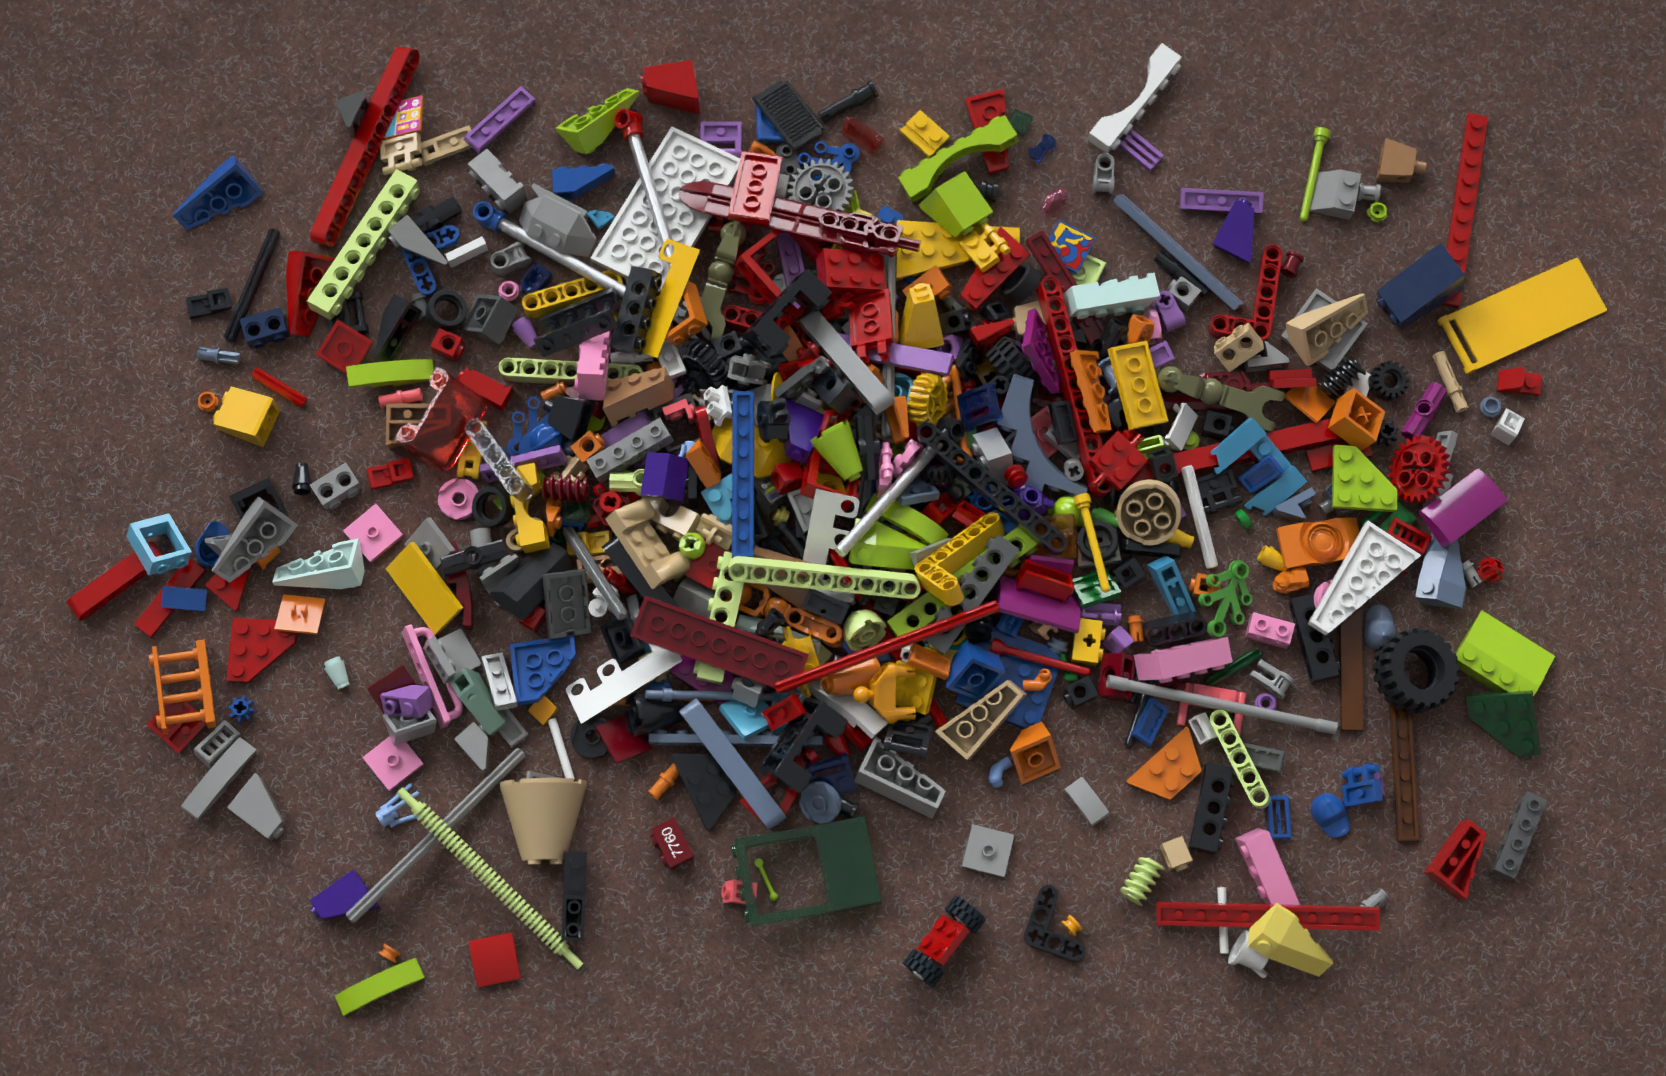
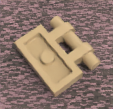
(398, 148)

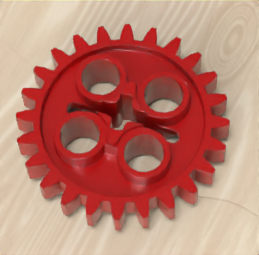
(1421, 450)

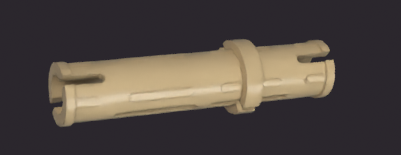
(1453, 389)

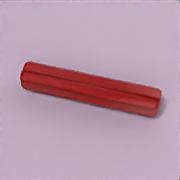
(279, 387)

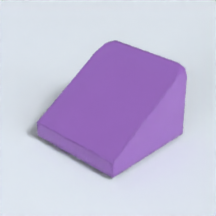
(1117, 641)

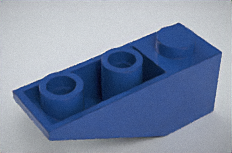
(574, 182)

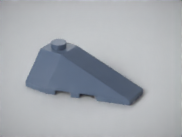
(1442, 576)

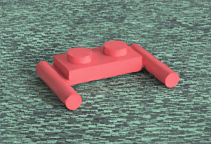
(1215, 692)

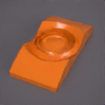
(1317, 542)

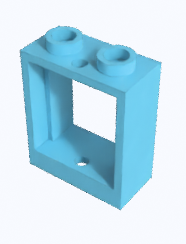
(153, 527)

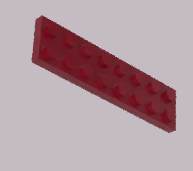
(716, 644)

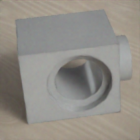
(1192, 291)

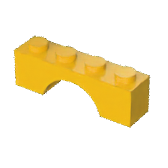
(532, 533)

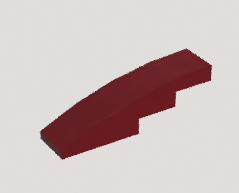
(463, 593)

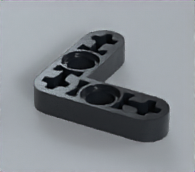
(1041, 928)

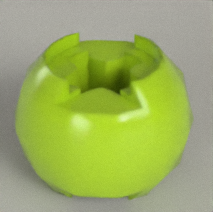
(699, 545)

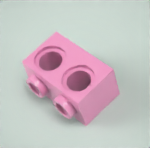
(1269, 630)

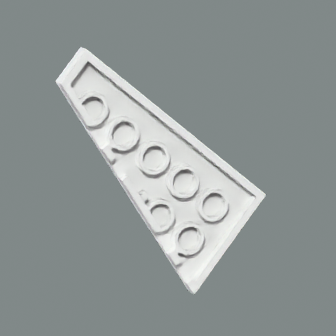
(1366, 569)

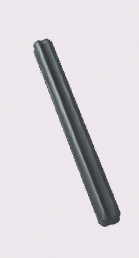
(595, 573)

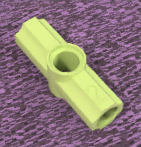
(626, 482)

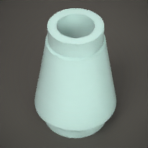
(337, 672)

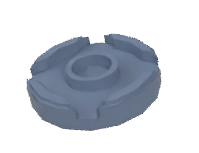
(820, 802)

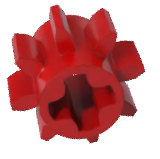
(1490, 570)

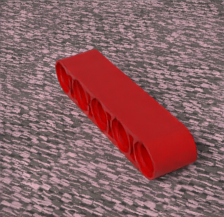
(109, 585)

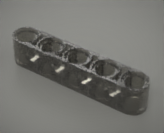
(504, 466)

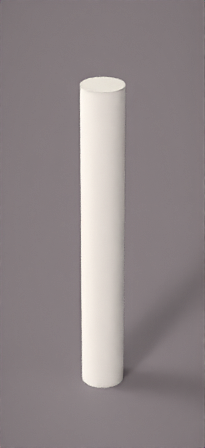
(560, 748)
(1223, 931)

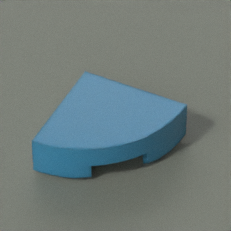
(600, 218)

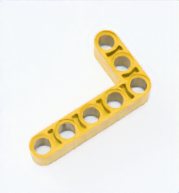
(561, 292)
(936, 569)

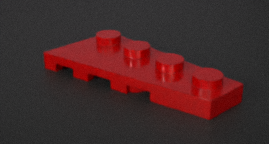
(981, 111)
(984, 284)

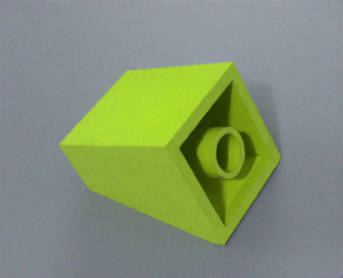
(957, 205)

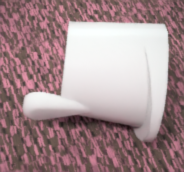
(1246, 956)

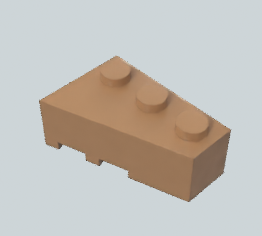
(635, 392)

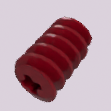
(565, 489)

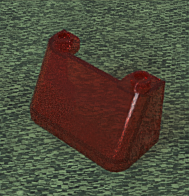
(442, 429)

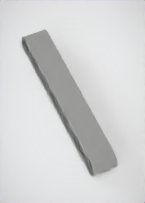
(847, 361)

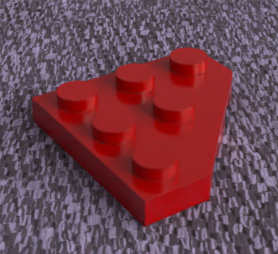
(255, 647)

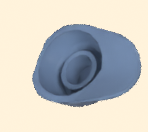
(1378, 626)

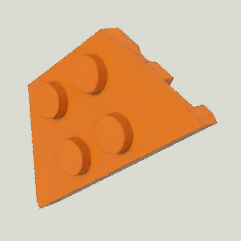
(1169, 768)

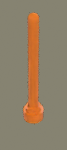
(958, 390)

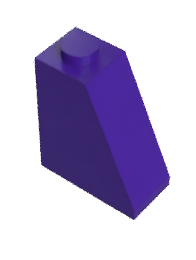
(1237, 231)
(802, 428)
(340, 897)

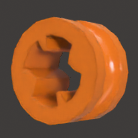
(389, 953)

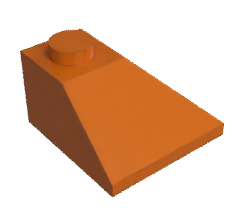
(1034, 753)

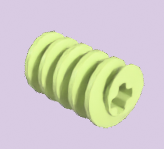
(1141, 879)

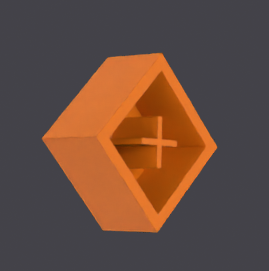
(1356, 419)

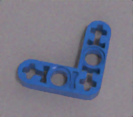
(430, 279)

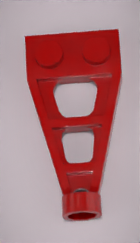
(790, 795)

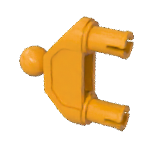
(883, 692)

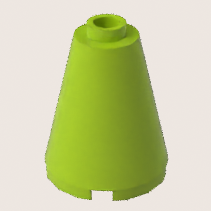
(840, 450)

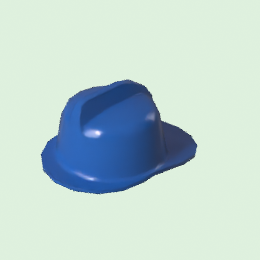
(541, 438)

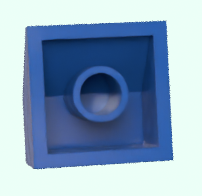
(974, 671)

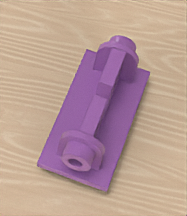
(1104, 612)

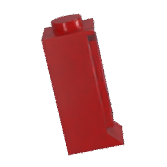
(489, 389)
(1044, 580)

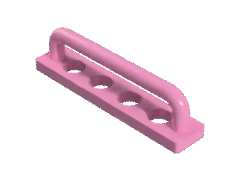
(443, 717)

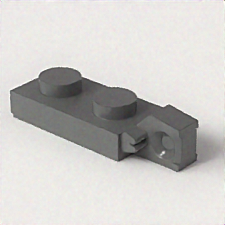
(802, 378)

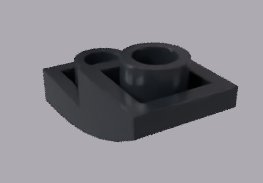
(966, 359)

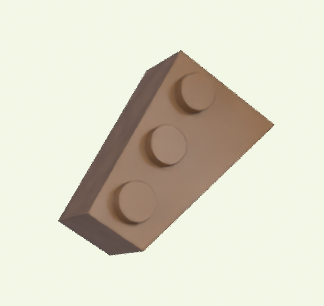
(399, 415)
(792, 594)

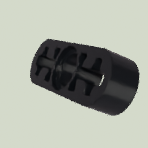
(1159, 550)

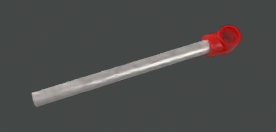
(631, 125)

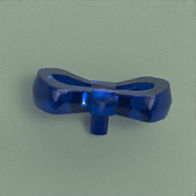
(1036, 152)

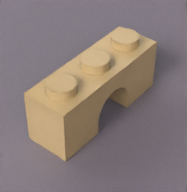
(678, 525)

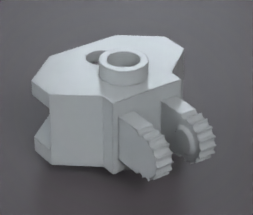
(747, 369)

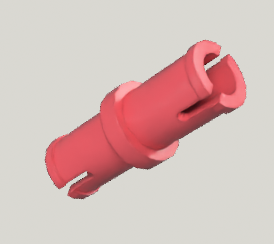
(401, 397)

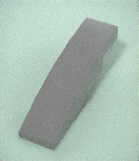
(218, 778)

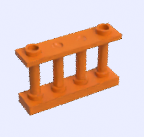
(201, 674)

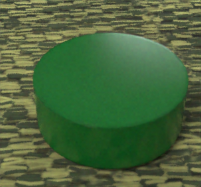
(1243, 519)

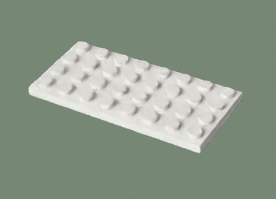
(633, 234)

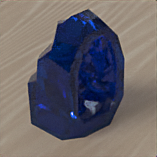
(535, 279)

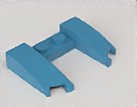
(1253, 438)

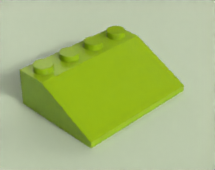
(1502, 657)

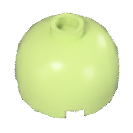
(863, 629)

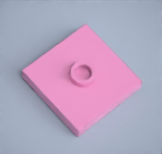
(374, 531)
(393, 763)

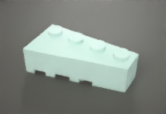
(1111, 297)

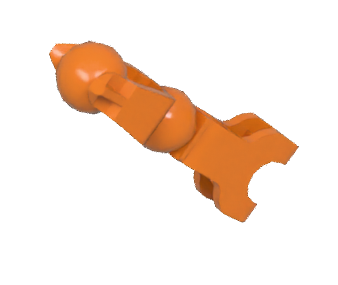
(808, 625)

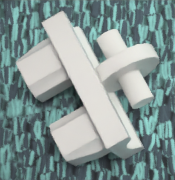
(719, 405)
(599, 606)

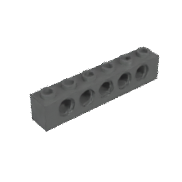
(1006, 553)

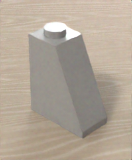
(258, 808)

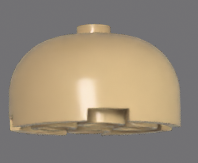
(1149, 512)

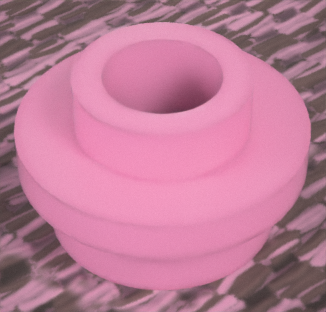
(508, 285)

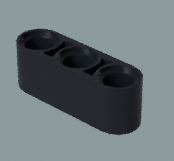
(1183, 632)

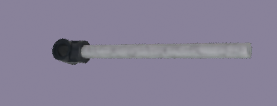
(954, 430)

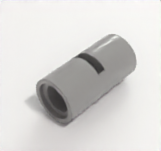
(480, 537)

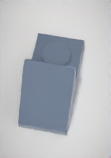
(1290, 508)

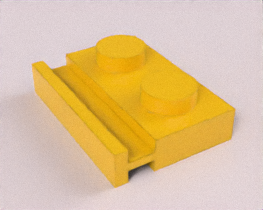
(924, 134)

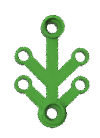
(1228, 597)

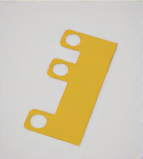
(670, 295)

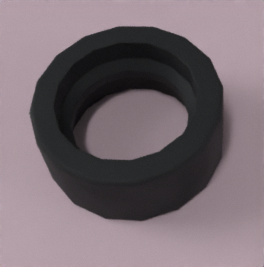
(1021, 283)
(454, 298)
(478, 507)
(1110, 552)

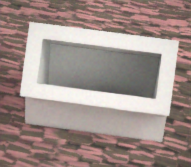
(1205, 726)

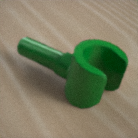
(1068, 676)

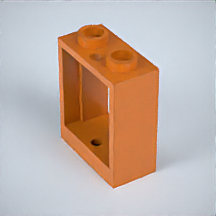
(693, 324)

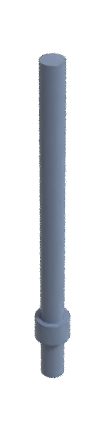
(667, 694)

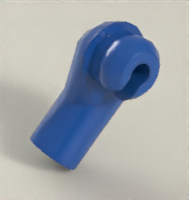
(656, 686)

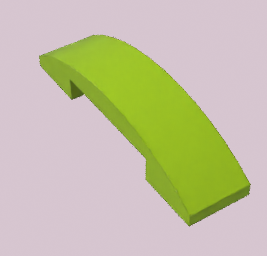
(911, 521)
(379, 986)

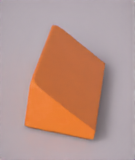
(703, 464)

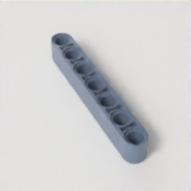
(732, 764)

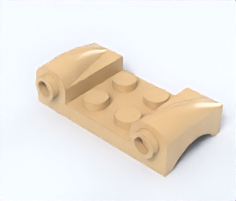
(644, 545)

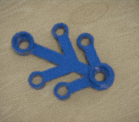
(841, 157)
(517, 428)

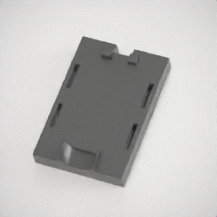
(565, 603)

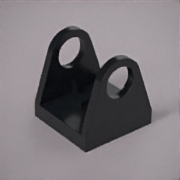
(267, 484)

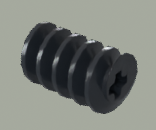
(1341, 377)
(981, 629)

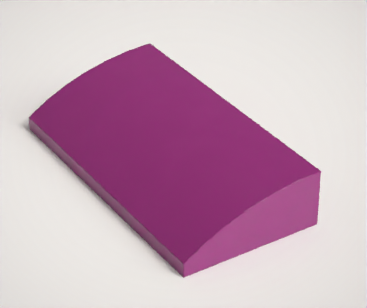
(1462, 507)
(1036, 606)

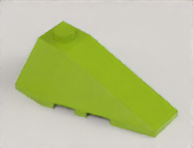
(591, 129)

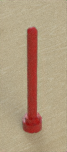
(1000, 648)

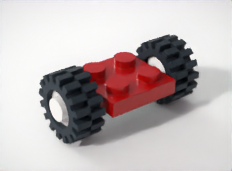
(943, 940)

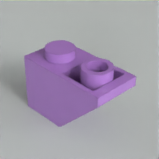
(408, 701)

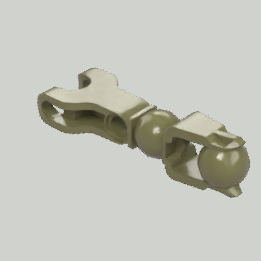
(720, 274)
(1213, 392)

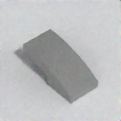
(1087, 801)

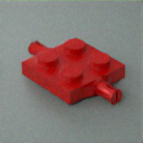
(1117, 461)

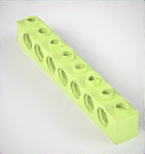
(397, 184)

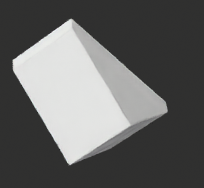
(1507, 427)

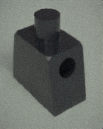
(569, 415)

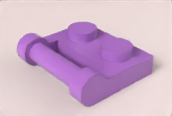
(723, 134)

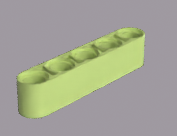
(1239, 748)

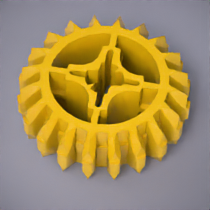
(927, 399)

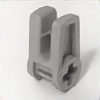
(1272, 685)

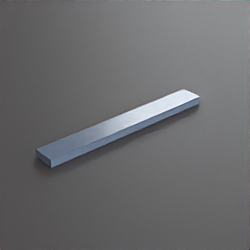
(1178, 252)

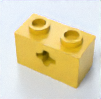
(1080, 652)

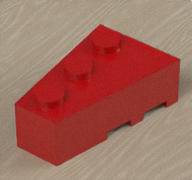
(1457, 859)

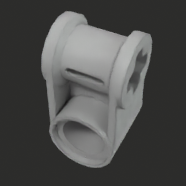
(1103, 177)
(511, 258)

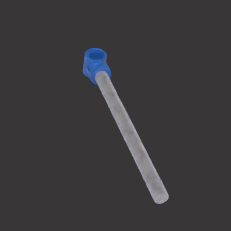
(498, 222)

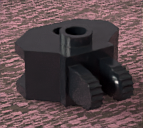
(773, 420)

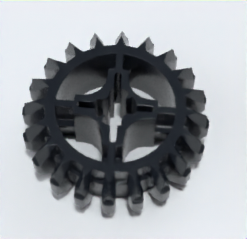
(702, 358)

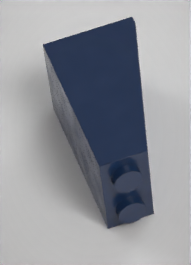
(1421, 287)

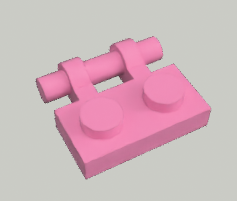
(885, 469)

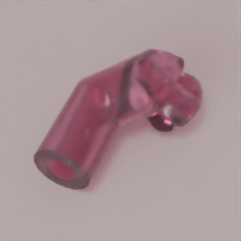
(1057, 194)

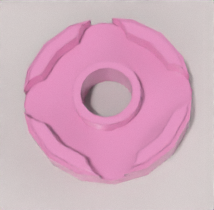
(447, 493)

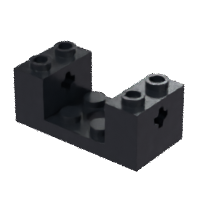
(803, 289)
(779, 760)

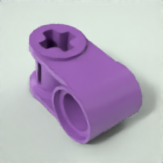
(1169, 314)

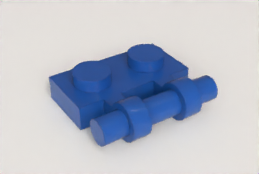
(1363, 792)

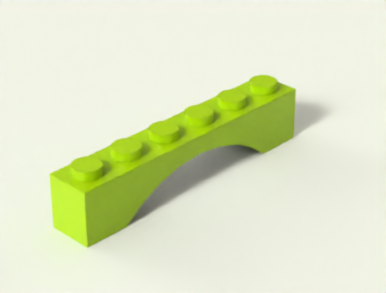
(993, 137)

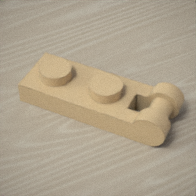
(444, 145)

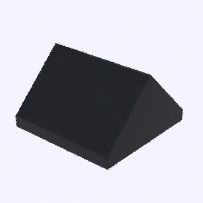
(619, 642)

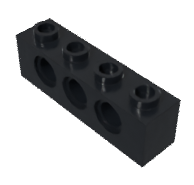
(632, 300)
(1316, 671)
(1199, 840)

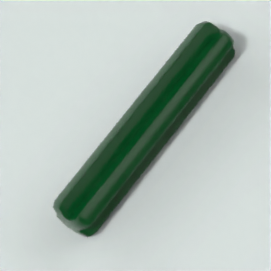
(1234, 667)

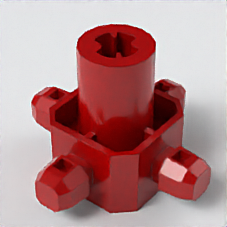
(604, 502)

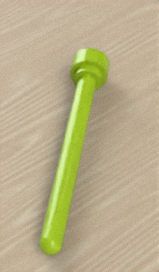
(1321, 137)

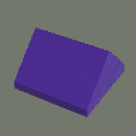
(665, 476)

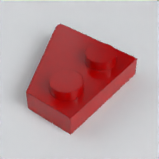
(229, 592)

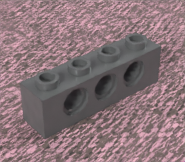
(1518, 836)

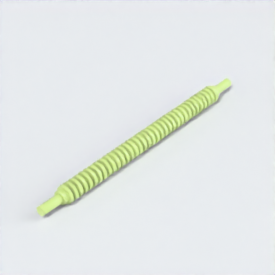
(418, 809)

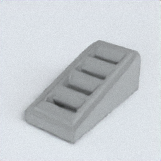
(210, 760)

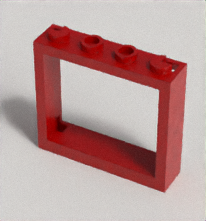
(761, 280)

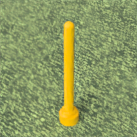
(1083, 502)

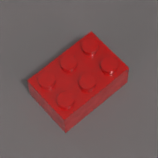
(851, 271)

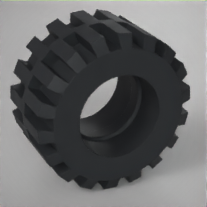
(1009, 359)

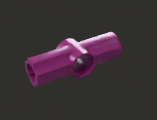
(1429, 402)

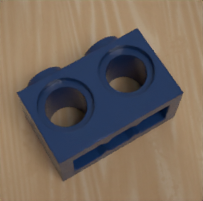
(264, 322)

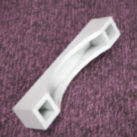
(1110, 129)

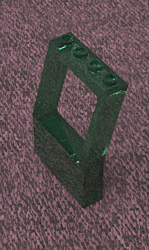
(844, 862)

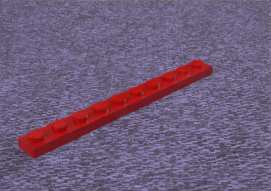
(1466, 194)
(1248, 914)

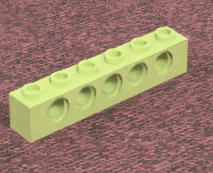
(716, 605)

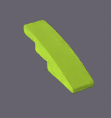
(390, 373)

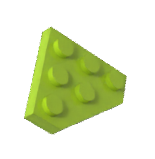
(1359, 483)

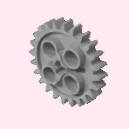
(805, 184)

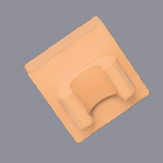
(1041, 629)

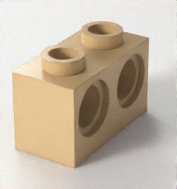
(1242, 350)

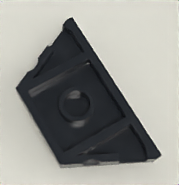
(706, 785)

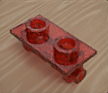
(862, 134)

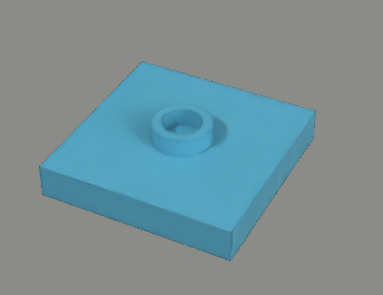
(745, 718)

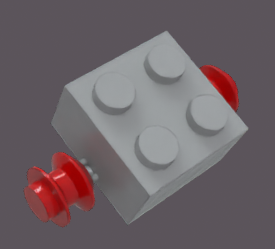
(997, 458)

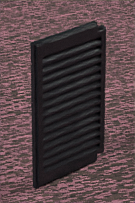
(789, 114)

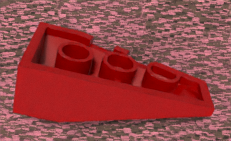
(302, 276)

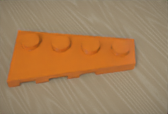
(1088, 382)

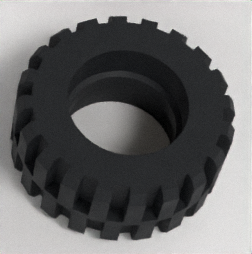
(1439, 663)

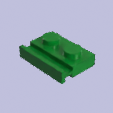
(1089, 591)

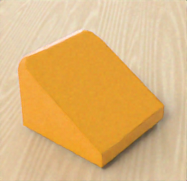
(543, 710)

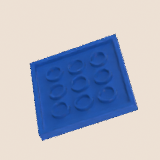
(1033, 705)

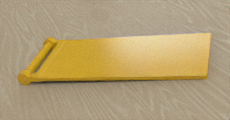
(1523, 314)

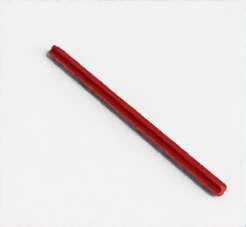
(886, 647)
(935, 712)

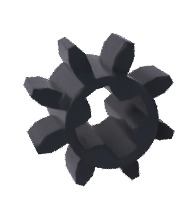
(1388, 428)

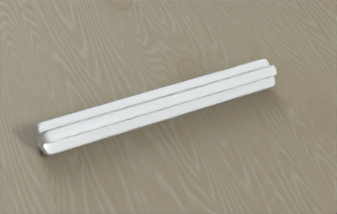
(1199, 517)

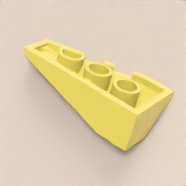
(1283, 939)

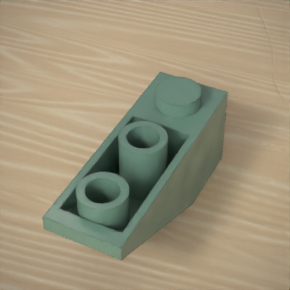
(478, 699)

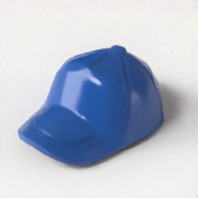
(202, 550)
(1330, 815)

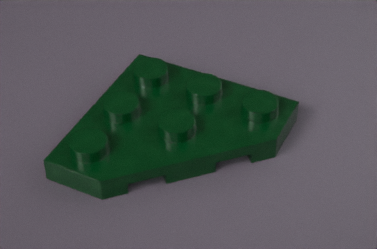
(1508, 718)

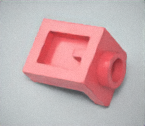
(676, 410)
(731, 893)

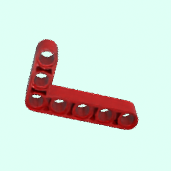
(1260, 303)

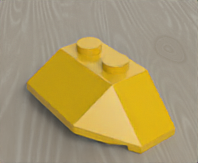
(765, 454)

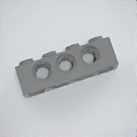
(630, 450)

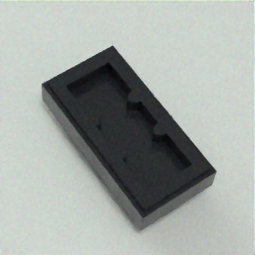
(1063, 422)

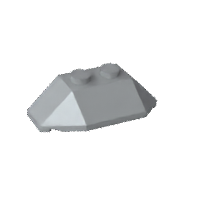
(557, 226)

